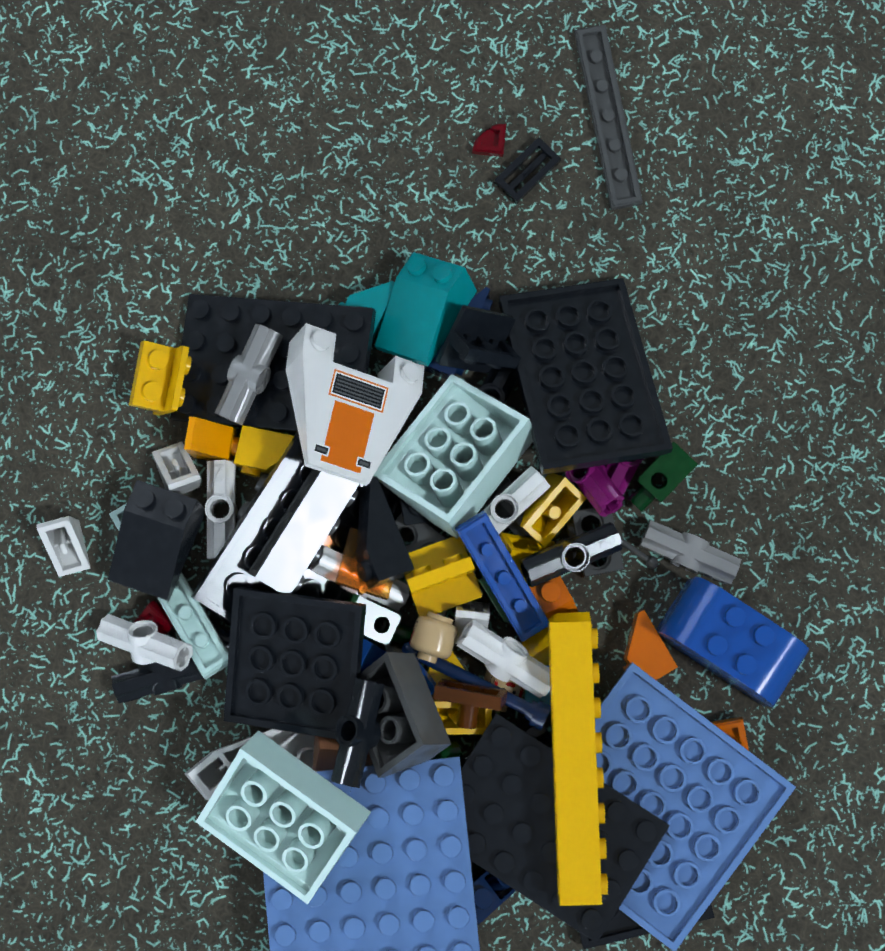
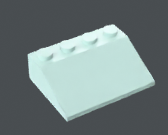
(455, 454)
(282, 816)

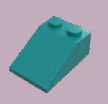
(423, 308)

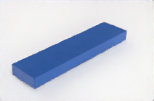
(502, 576)

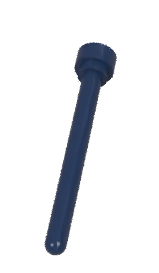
(534, 712)

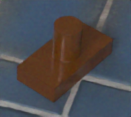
(469, 698)

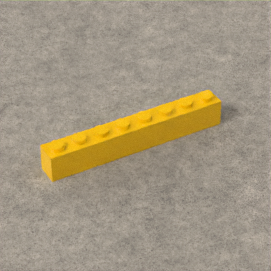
(575, 763)

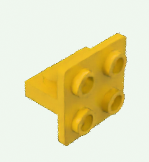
(160, 378)
(442, 577)

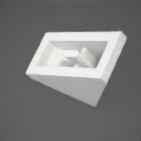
(176, 469)
(65, 545)
(471, 611)

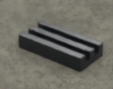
(509, 189)

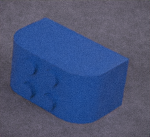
(732, 641)

